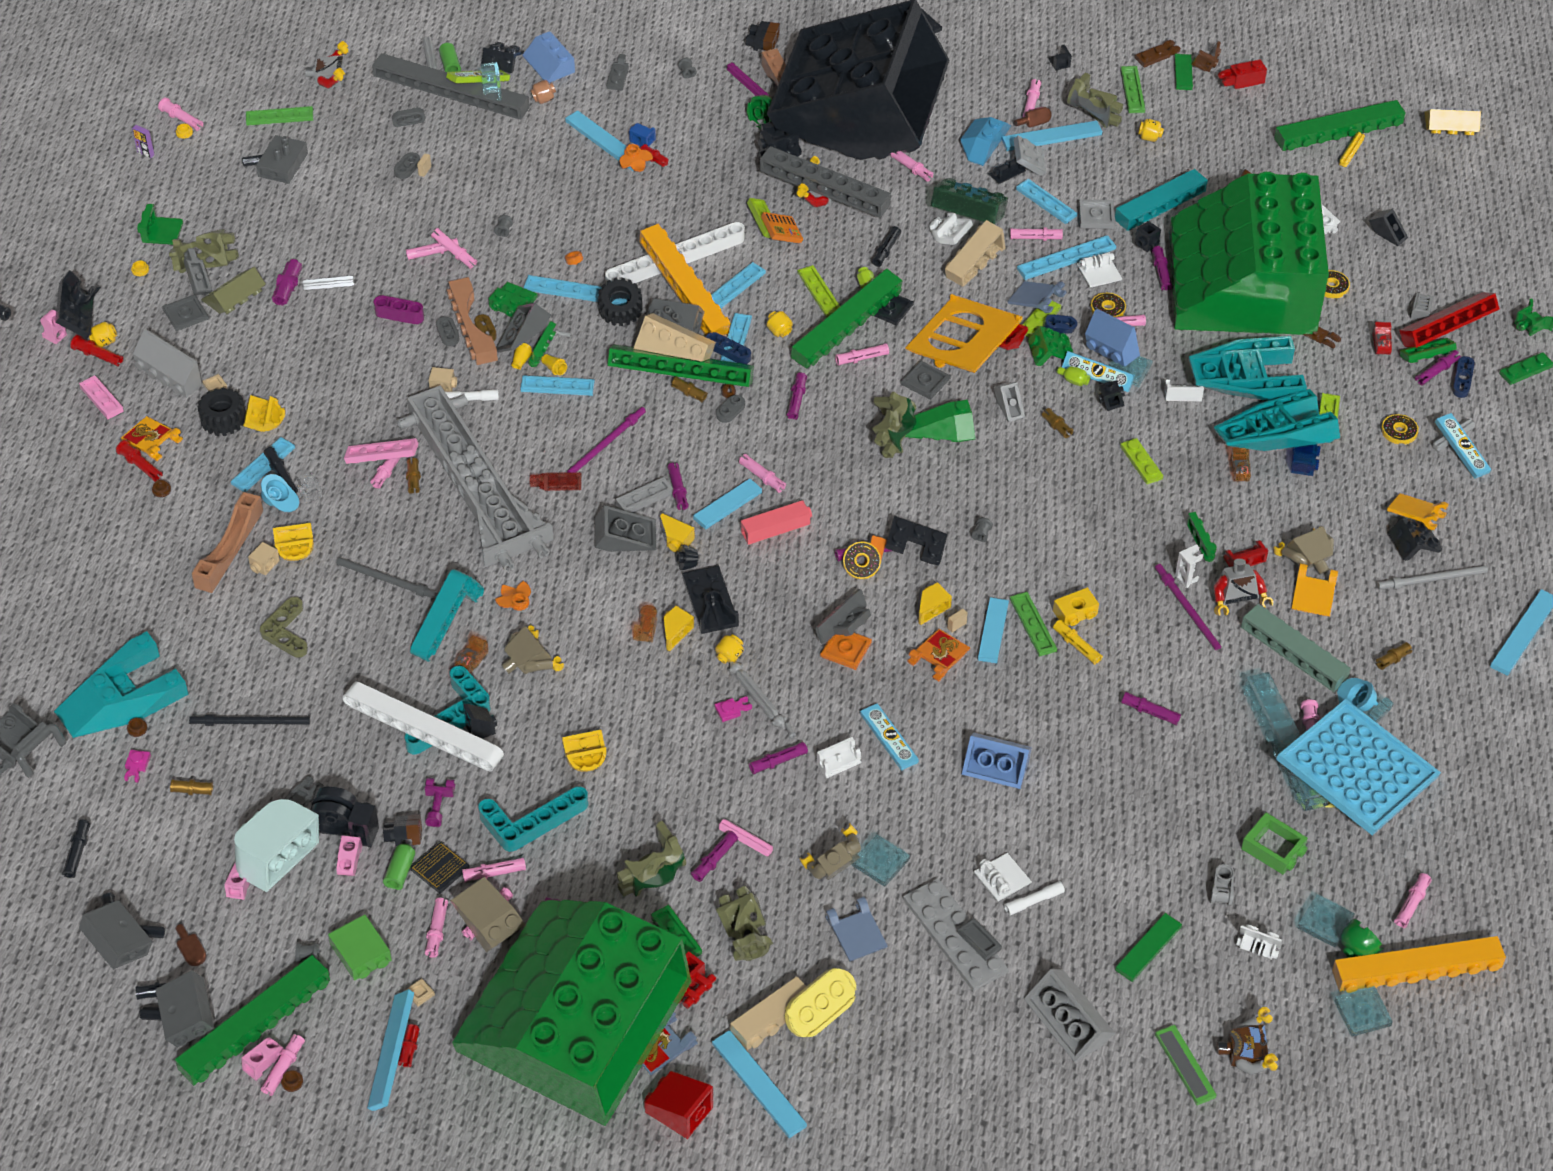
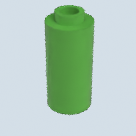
(449, 58)
(399, 866)

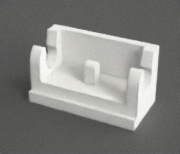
(1183, 392)
(1186, 565)
(838, 757)

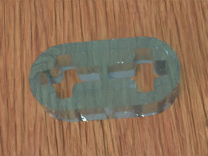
(1381, 710)

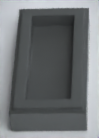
(979, 939)

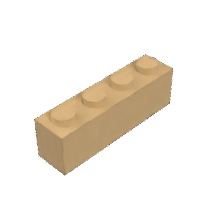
(766, 1016)

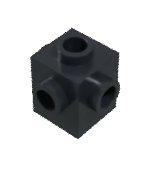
(1147, 236)
(1111, 395)

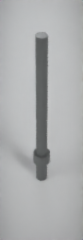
(420, 589)

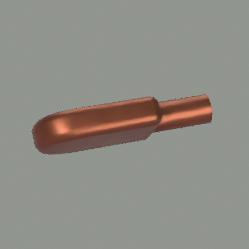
(1035, 117)
(190, 947)

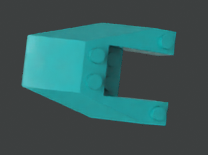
(1240, 369)
(1280, 424)
(110, 697)

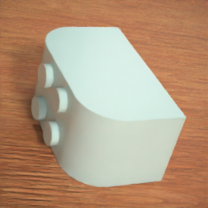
(274, 842)

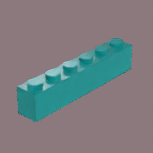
(1160, 199)

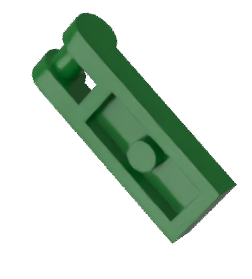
(542, 345)
(1201, 537)

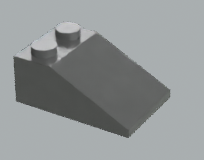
(524, 324)
(624, 531)

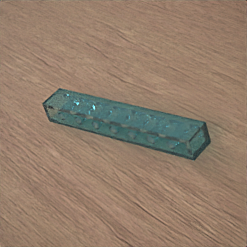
(1279, 731)

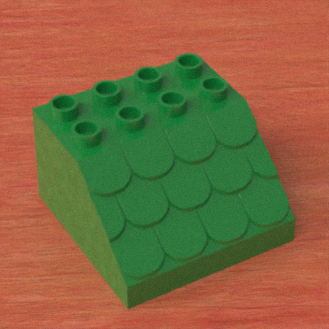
(1251, 257)
(578, 1004)

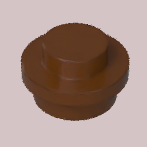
(161, 488)
(136, 727)
(292, 1081)

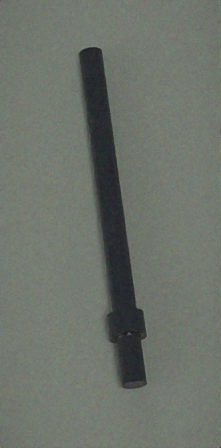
(211, 719)

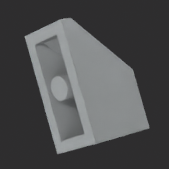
(1010, 401)

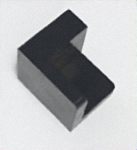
(1061, 60)

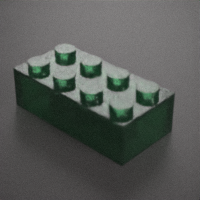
(969, 201)

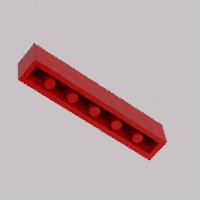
(1449, 319)

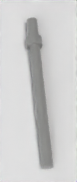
(1398, 582)

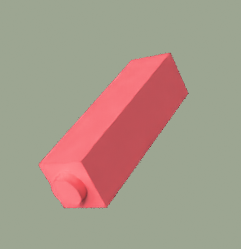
(775, 522)

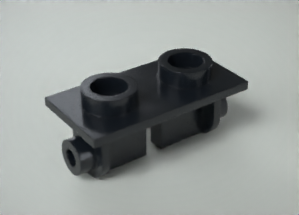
(1007, 171)

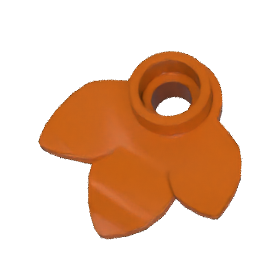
(635, 158)
(511, 596)

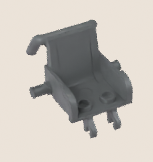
(21, 736)

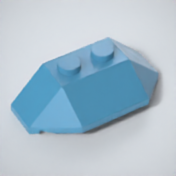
(983, 138)

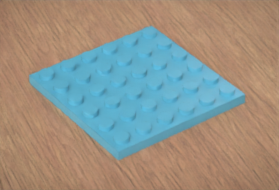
(1358, 766)

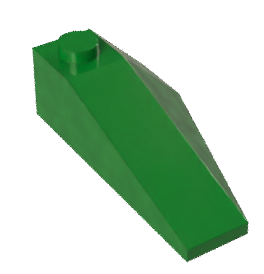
(946, 422)

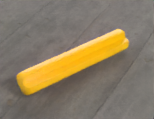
(1351, 150)

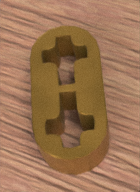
(487, 327)

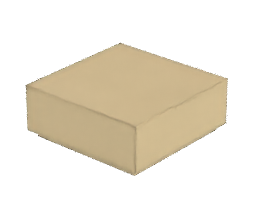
(424, 165)
(214, 382)
(957, 620)
(421, 991)

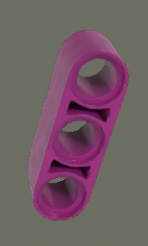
(398, 309)

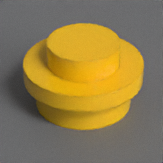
(184, 131)
(139, 268)

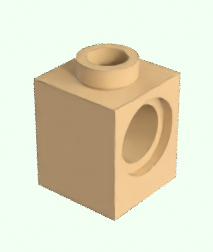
(443, 377)
(263, 559)

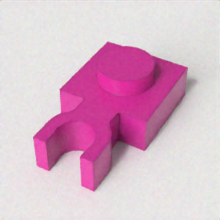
(730, 709)
(136, 762)

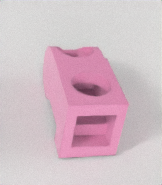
(52, 328)
(348, 855)
(236, 886)
(261, 1058)

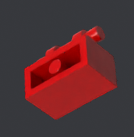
(697, 975)

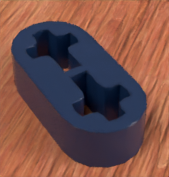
(1059, 323)

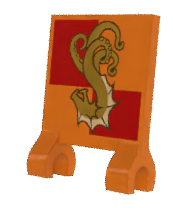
(940, 651)

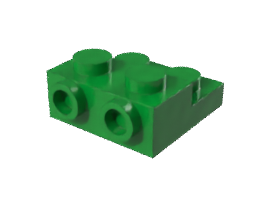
(509, 298)

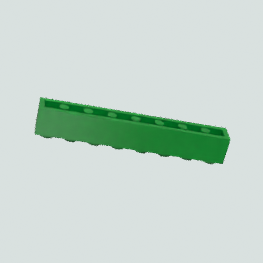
(1339, 125)
(846, 319)
(708, 370)
(252, 1020)

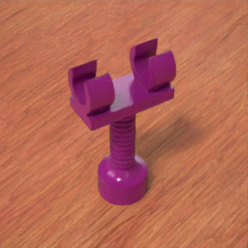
(434, 818)

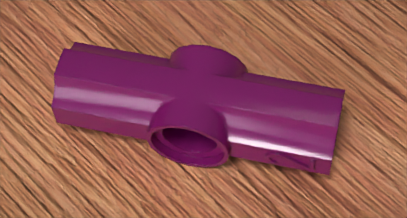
(286, 282)

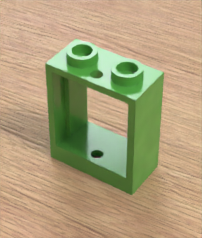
(1265, 855)

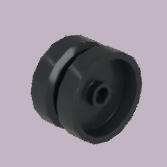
(334, 809)

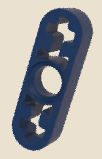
(738, 354)
(1465, 372)

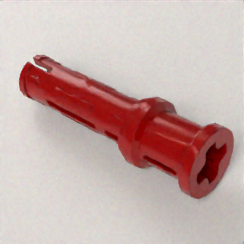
(90, 348)
(134, 456)

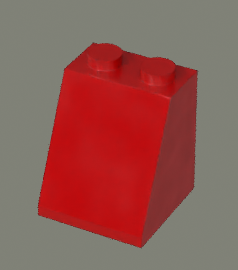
(680, 1103)

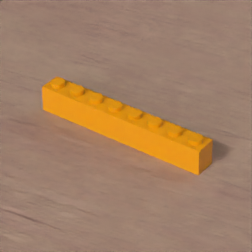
(682, 278)
(1419, 964)

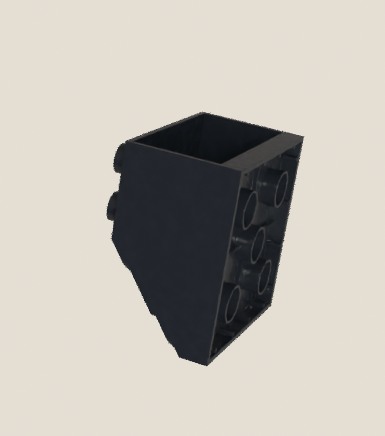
(862, 82)

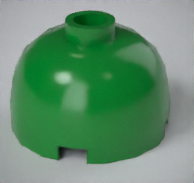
(758, 109)
(1359, 941)

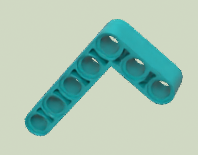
(454, 590)
(469, 691)
(492, 817)

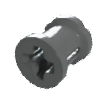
(685, 65)
(503, 226)
(983, 527)
(304, 951)

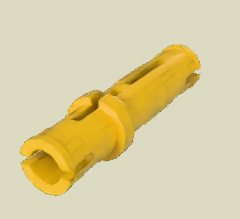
(1071, 636)

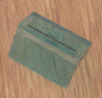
(491, 79)

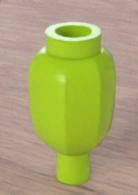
(864, 276)
(1074, 375)

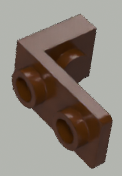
(1207, 61)

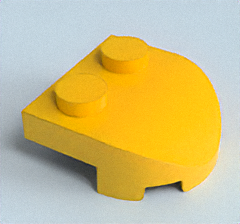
(263, 414)
(294, 541)
(585, 750)

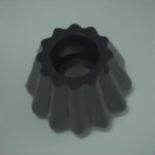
(687, 557)

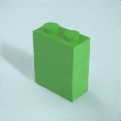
(360, 947)

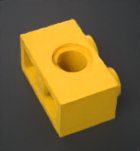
(1076, 607)

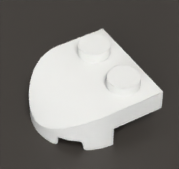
(949, 229)

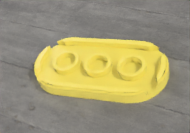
(820, 1002)

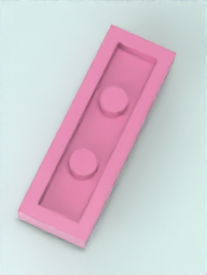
(101, 397)

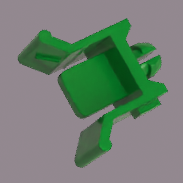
(1532, 320)

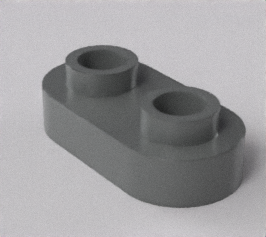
(408, 117)
(404, 168)
(449, 334)
(731, 408)

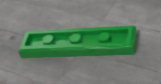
(1148, 947)

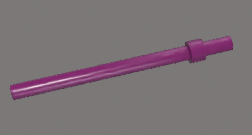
(629, 421)
(1168, 580)

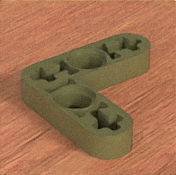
(279, 631)

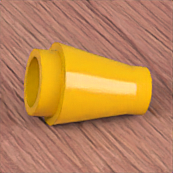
(521, 355)
(555, 365)

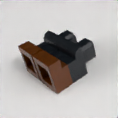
(763, 35)
(404, 828)

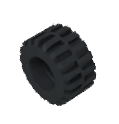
(616, 290)
(232, 411)

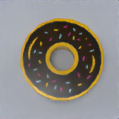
(1342, 285)
(1111, 299)
(1403, 421)
(861, 549)

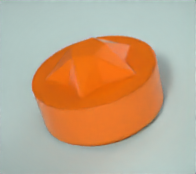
(574, 258)

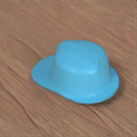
(278, 493)
(1358, 693)

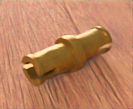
(689, 389)
(1057, 423)
(413, 475)
(1394, 655)
(191, 787)

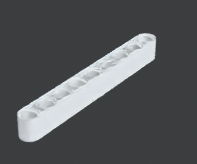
(692, 250)
(423, 726)

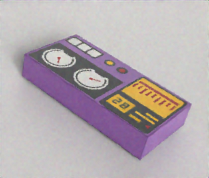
(143, 141)

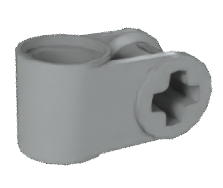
(1223, 888)

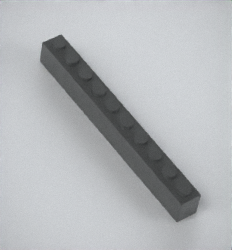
(435, 82)

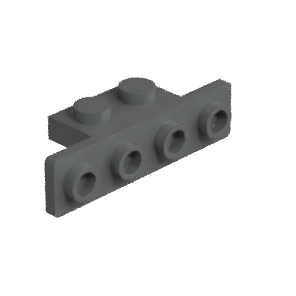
(844, 618)

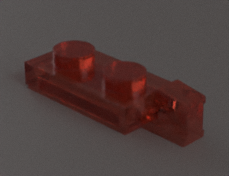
(557, 481)

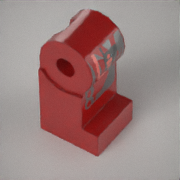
(1382, 338)

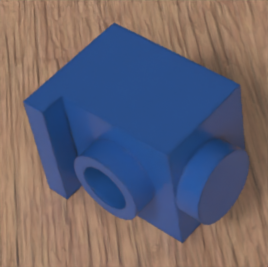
(642, 135)

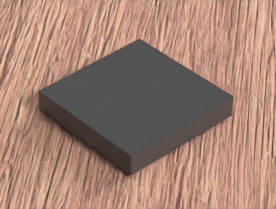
(185, 312)
(925, 380)

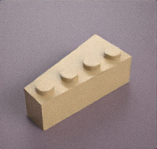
(975, 253)
(668, 338)

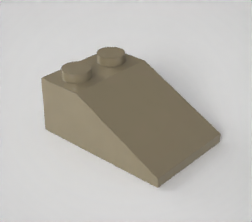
(487, 914)

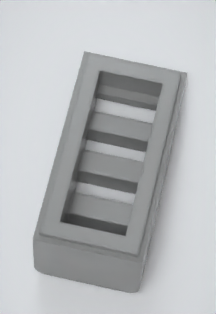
(1421, 307)

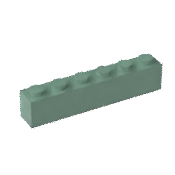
(1295, 647)

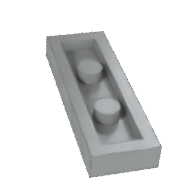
(644, 495)

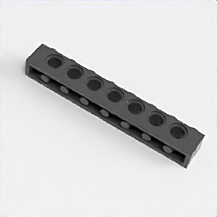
(825, 182)

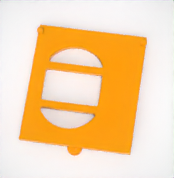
(971, 355)

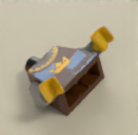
(1249, 1045)

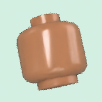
(543, 91)

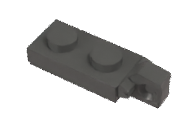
(618, 74)
(196, 273)

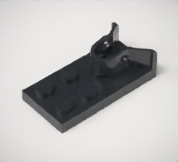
(75, 305)
(710, 599)

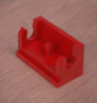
(1252, 556)

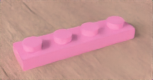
(381, 451)

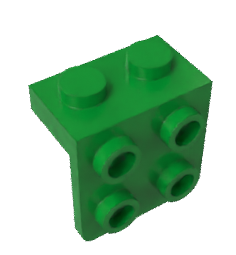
(158, 229)
(1048, 343)

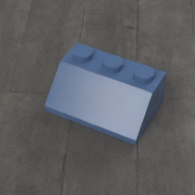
(549, 57)
(1112, 338)
(996, 760)

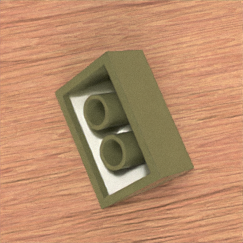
(235, 291)

